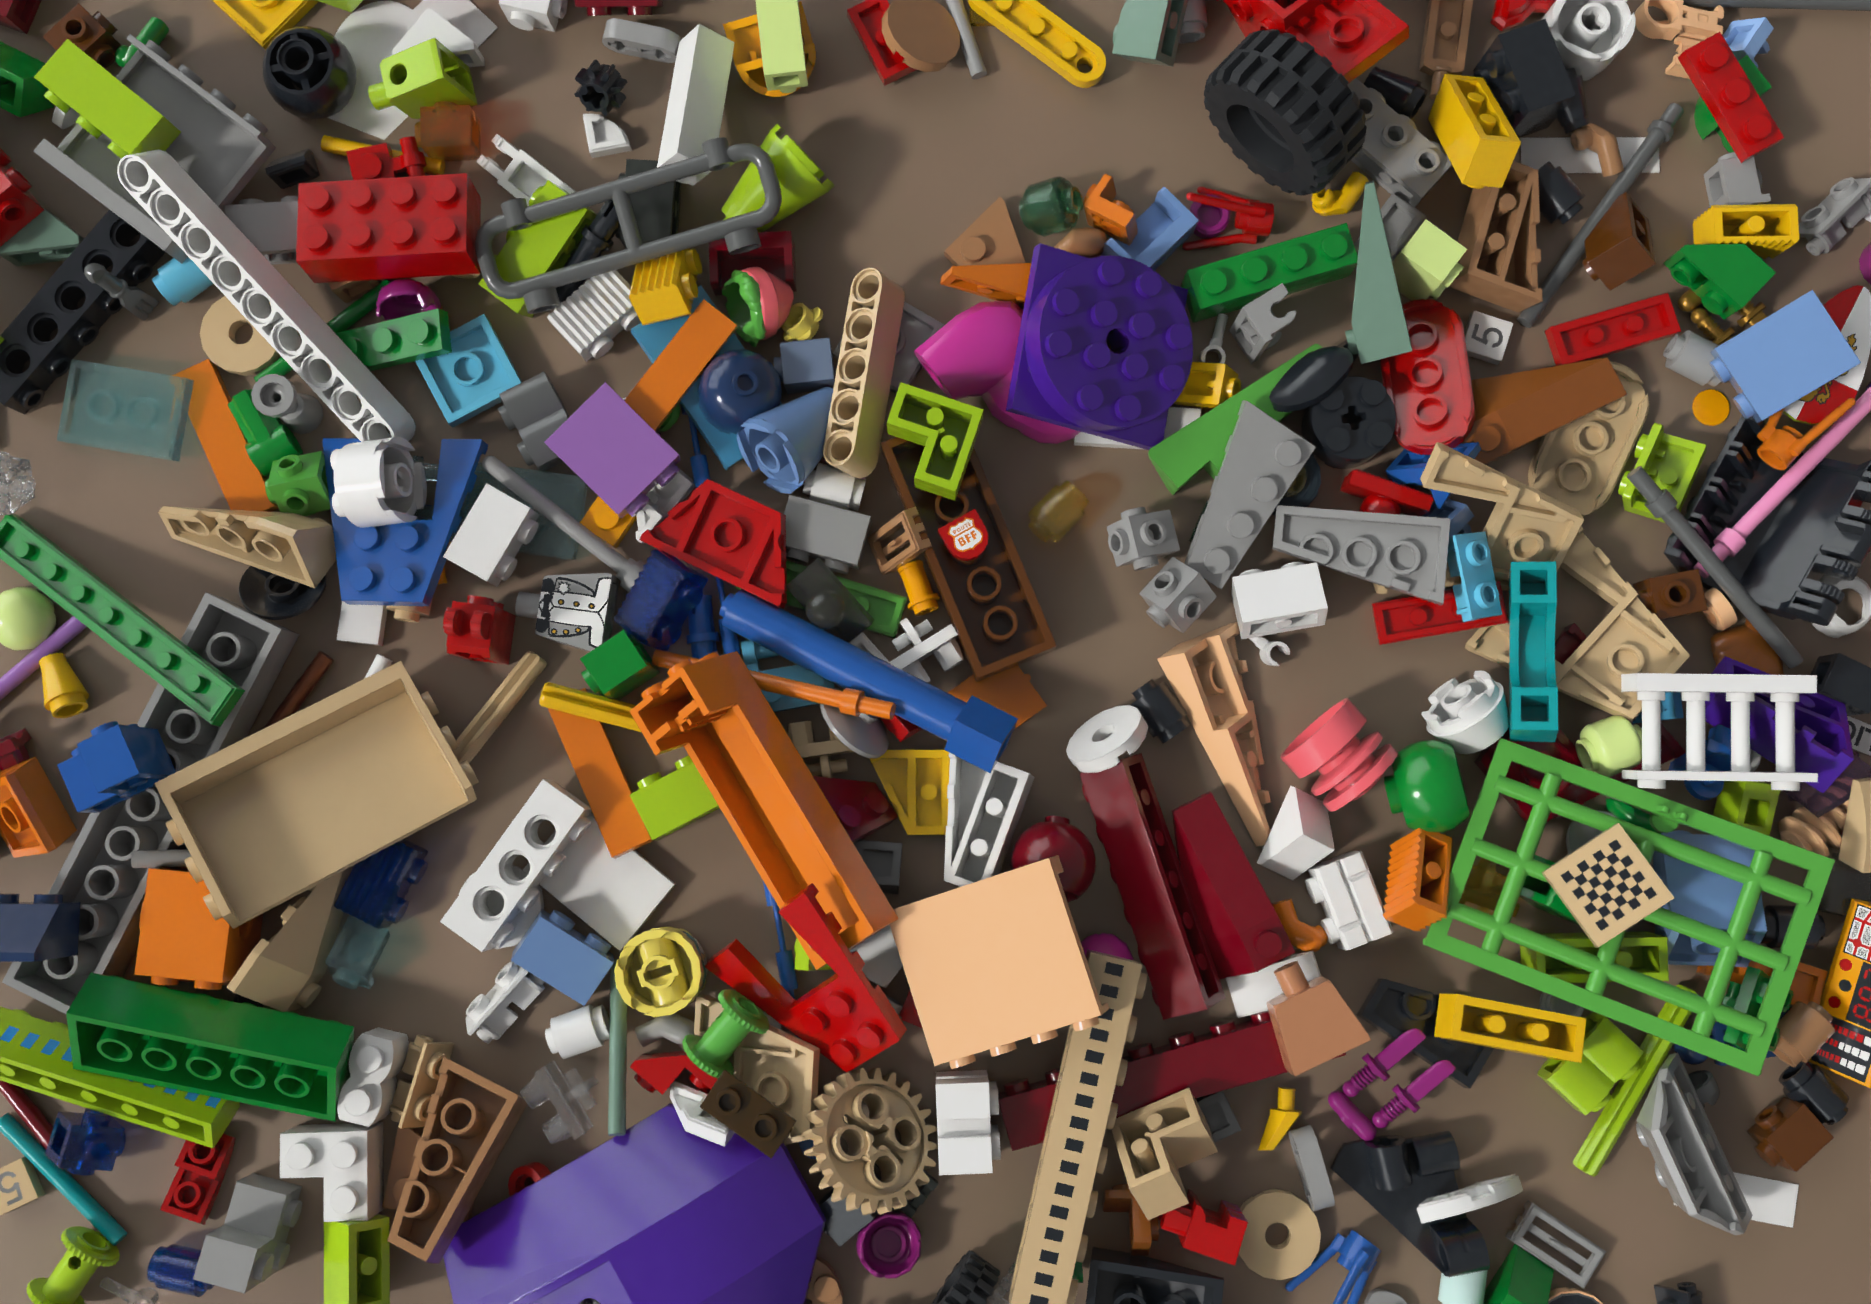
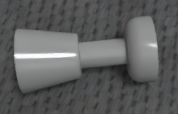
(277, 397)

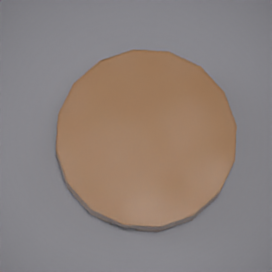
(921, 33)

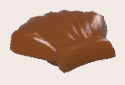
(1747, 647)

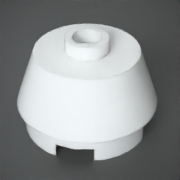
(1468, 713)

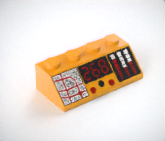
(1849, 999)

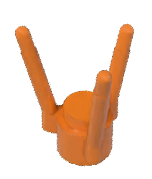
(1783, 445)

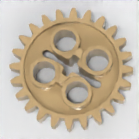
(870, 1141)

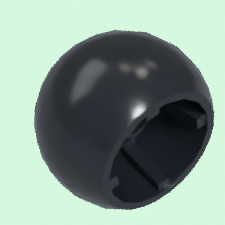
(325, 81)

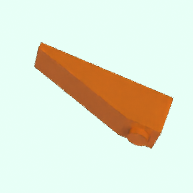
(991, 281)

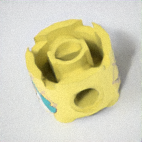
(661, 971)

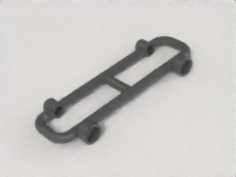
(739, 231)

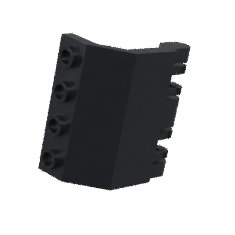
(1805, 536)

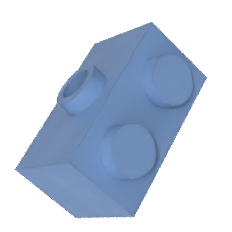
(563, 956)

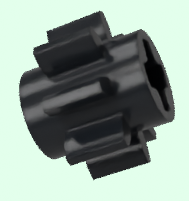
(600, 88)

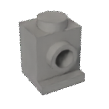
(1735, 182)

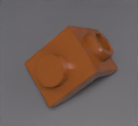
(1141, 1229)

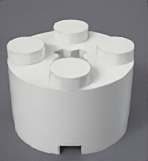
(1590, 32)
(378, 482)

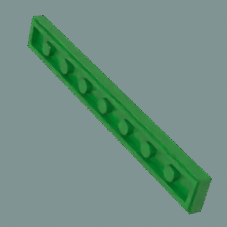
(118, 621)

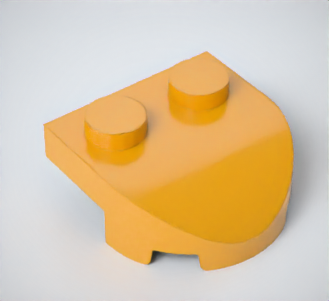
(748, 54)

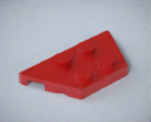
(728, 539)

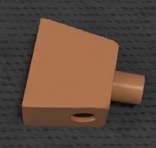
(1311, 1020)

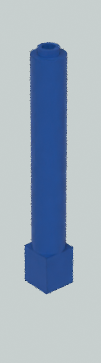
(972, 729)

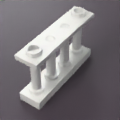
(1740, 691)

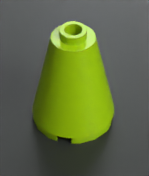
(796, 174)

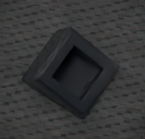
(293, 169)

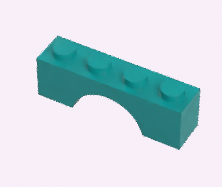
(1532, 652)

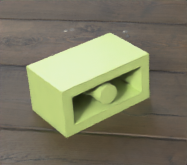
(1427, 263)

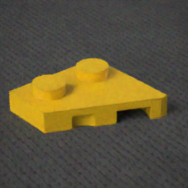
(917, 788)

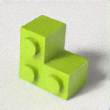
(946, 431)

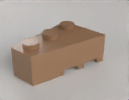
(1502, 242)

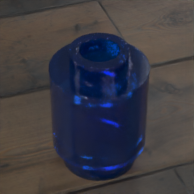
(174, 1269)

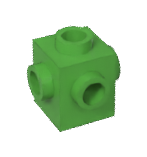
(299, 484)

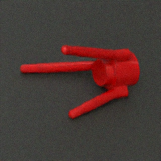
(1251, 216)

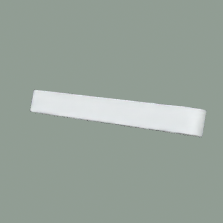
(159, 187)

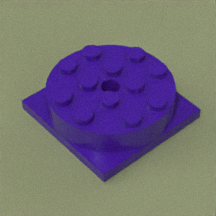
(1062, 354)

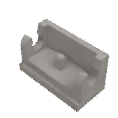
(1257, 326)

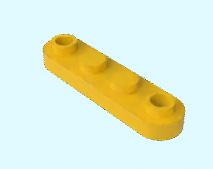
(1045, 38)

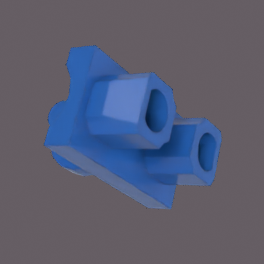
(1716, 759)

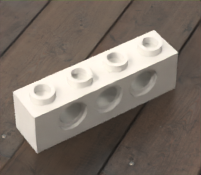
(470, 914)

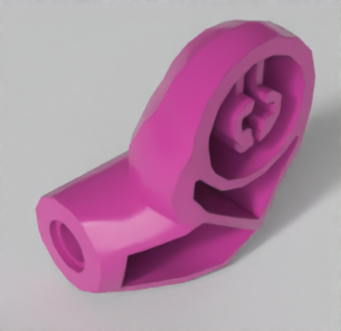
(977, 357)

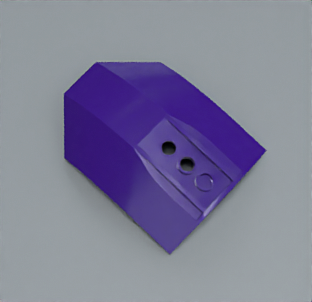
(647, 1224)

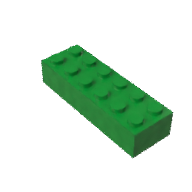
(209, 1046)

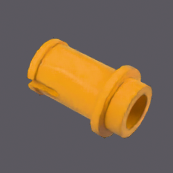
(918, 588)

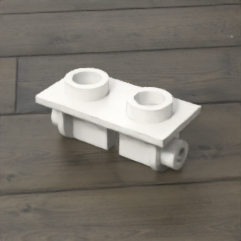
(491, 1011)

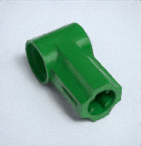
(265, 435)

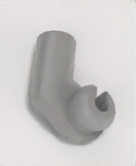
(671, 1027)

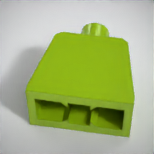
(422, 78)

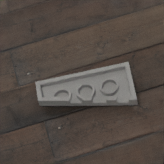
(1252, 480)
(1376, 547)

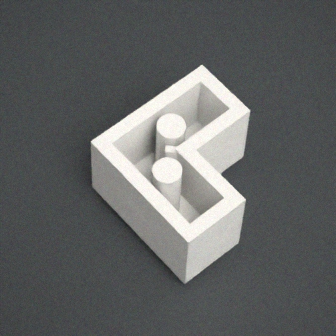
(347, 1158)

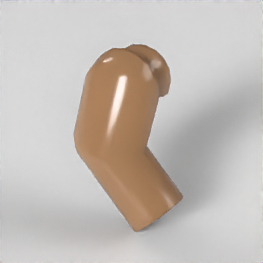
(1602, 143)
(1083, 241)

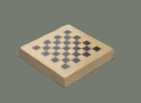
(1607, 885)

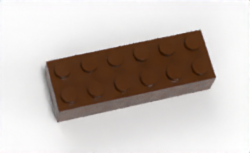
(984, 597)

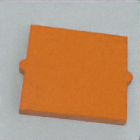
(1006, 691)

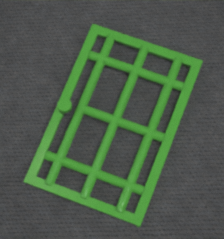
(1664, 818)

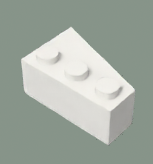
(981, 818)

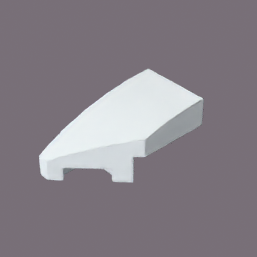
(662, 501)

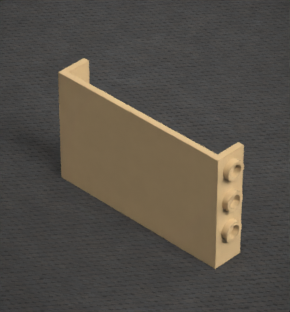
(315, 794)

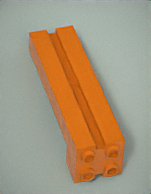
(763, 790)

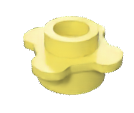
(801, 323)

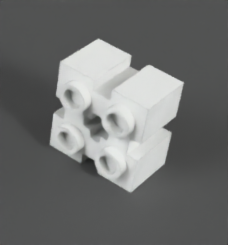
(963, 1122)

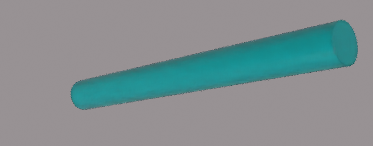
(62, 1180)

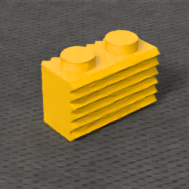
(1763, 227)
(665, 286)

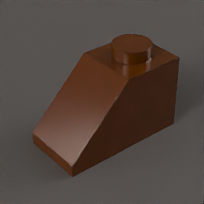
(1619, 244)

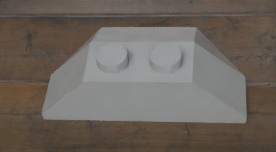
(1688, 1151)

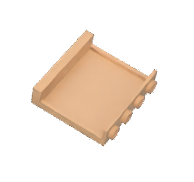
(996, 964)

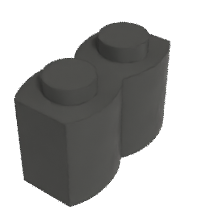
(536, 414)

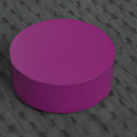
(1211, 220)

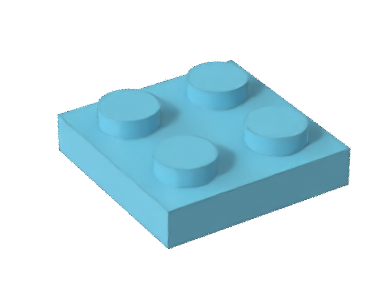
(470, 375)

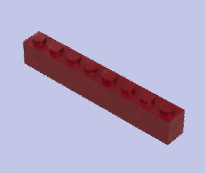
(1204, 1063)

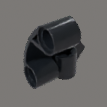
(1401, 1174)

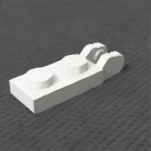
(522, 174)

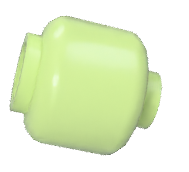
(1610, 746)

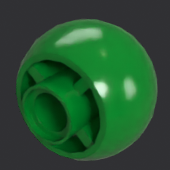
(1428, 787)

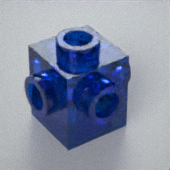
(85, 1142)

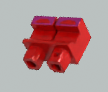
(1207, 1231)

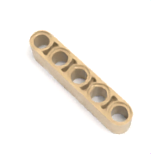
(864, 373)

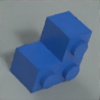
(114, 766)

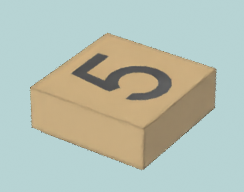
(18, 1185)

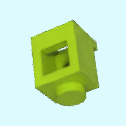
(1748, 804)

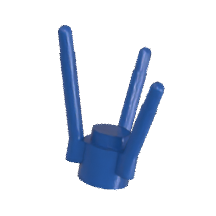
(1356, 1256)

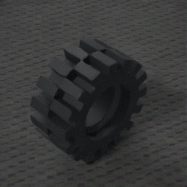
(969, 1282)

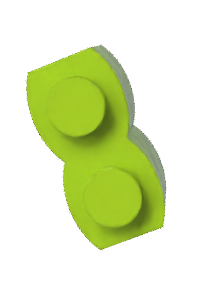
(1605, 1060)

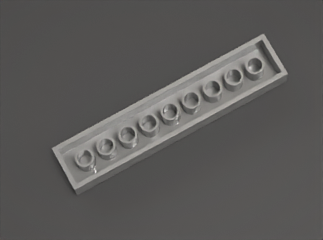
(99, 863)

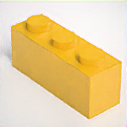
(1473, 131)
(1510, 1027)

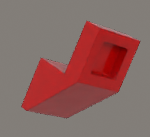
(660, 1070)

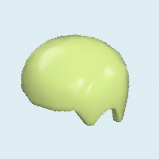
(25, 618)

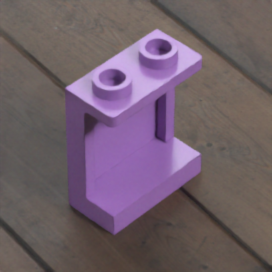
(614, 451)

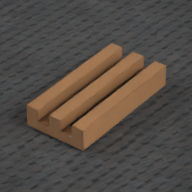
(911, 535)

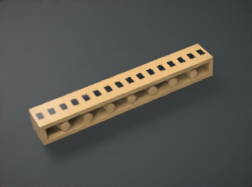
(1074, 1139)

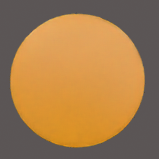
(1710, 407)

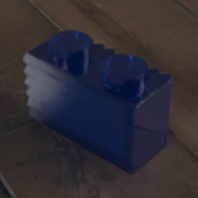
(661, 600)
(380, 883)

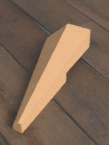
(1212, 692)

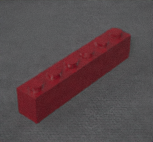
(1152, 888)

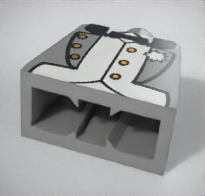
(572, 608)

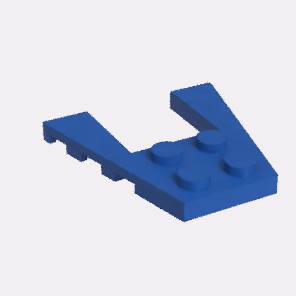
(403, 560)

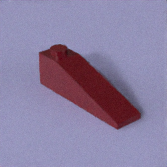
(1226, 893)

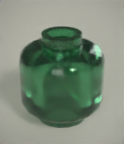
(1051, 206)

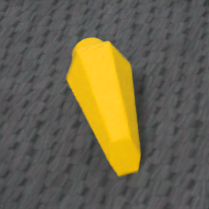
(1280, 1119)

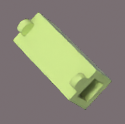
(781, 44)

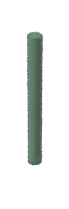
(617, 1060)

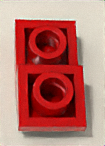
(198, 1179)

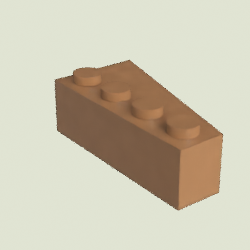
(457, 1150)

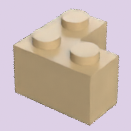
(1156, 1144)

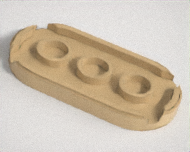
(1588, 455)

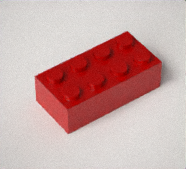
(388, 228)

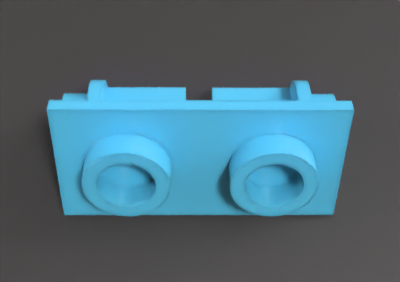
(1471, 560)

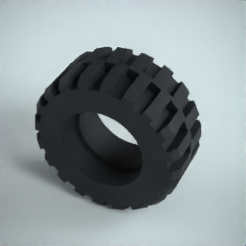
(1285, 111)

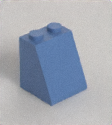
(1783, 358)
(1704, 898)

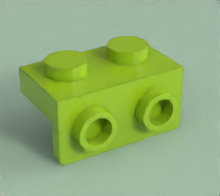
(1669, 462)

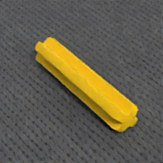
(588, 705)

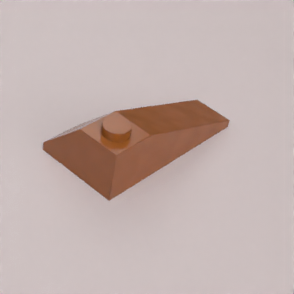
(1536, 402)

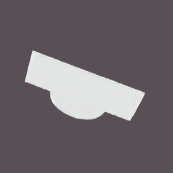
(371, 36)

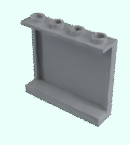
(213, 144)

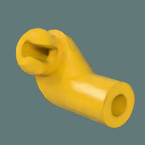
(1340, 201)

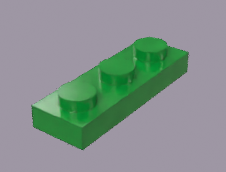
(400, 339)

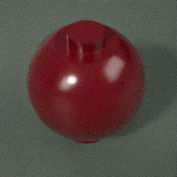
(1059, 838)

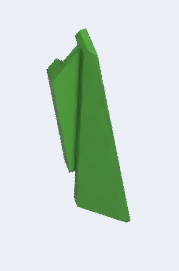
(1205, 439)

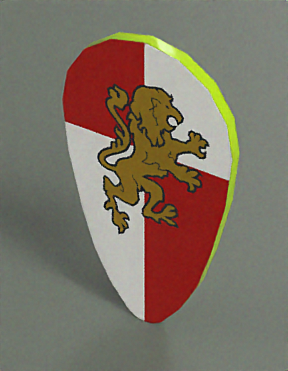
(1852, 316)

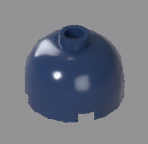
(738, 388)

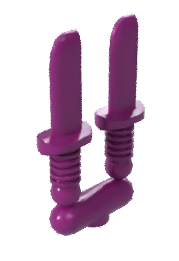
(1405, 1098)

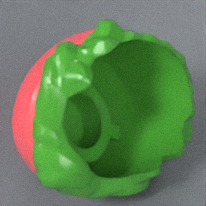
(757, 303)

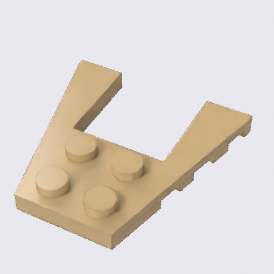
(1523, 521)
(1623, 643)

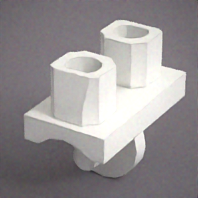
(941, 644)

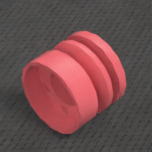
(1339, 755)

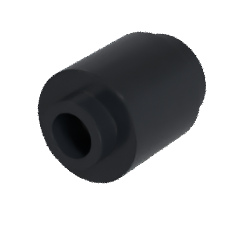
(1558, 194)
(1160, 710)
(1777, 923)
(1816, 1090)

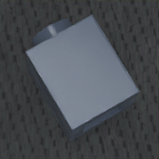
(805, 365)

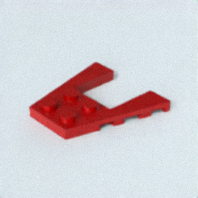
(839, 1015)

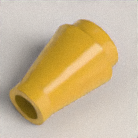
(61, 687)

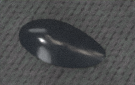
(1312, 379)

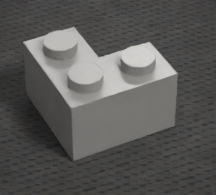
(253, 1234)

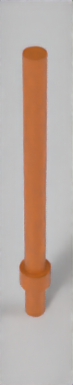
(848, 701)

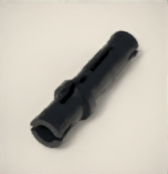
(595, 240)

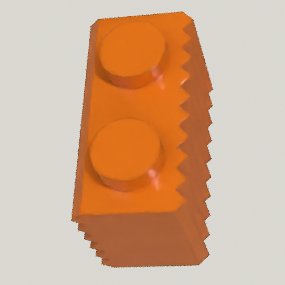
(1418, 879)

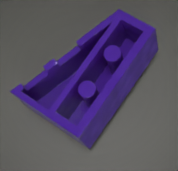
(1820, 728)

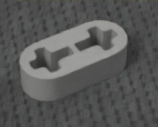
(641, 40)
(1311, 1168)

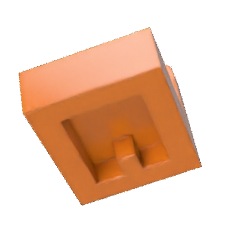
(1109, 214)

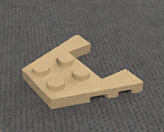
(772, 1065)

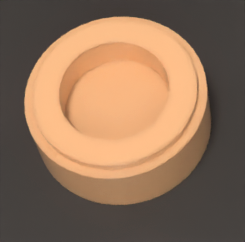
(1720, 611)

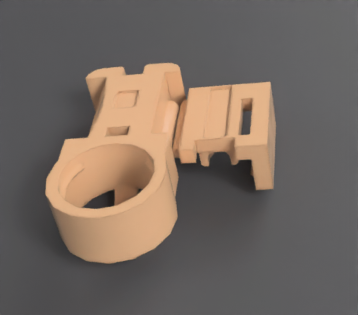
(1690, 30)

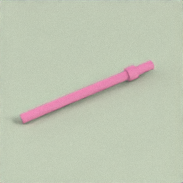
(1732, 539)

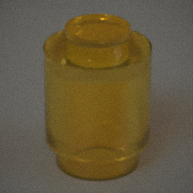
(1057, 512)

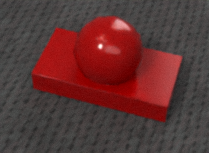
(1385, 495)

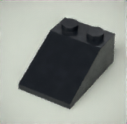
(1129, 1279)

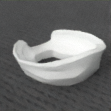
(1837, 626)

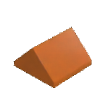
(31, 811)

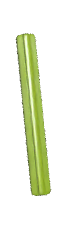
(1628, 1095)

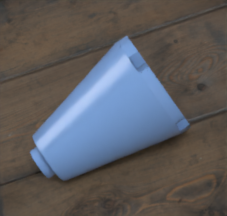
(787, 440)

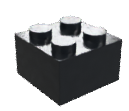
(1527, 77)

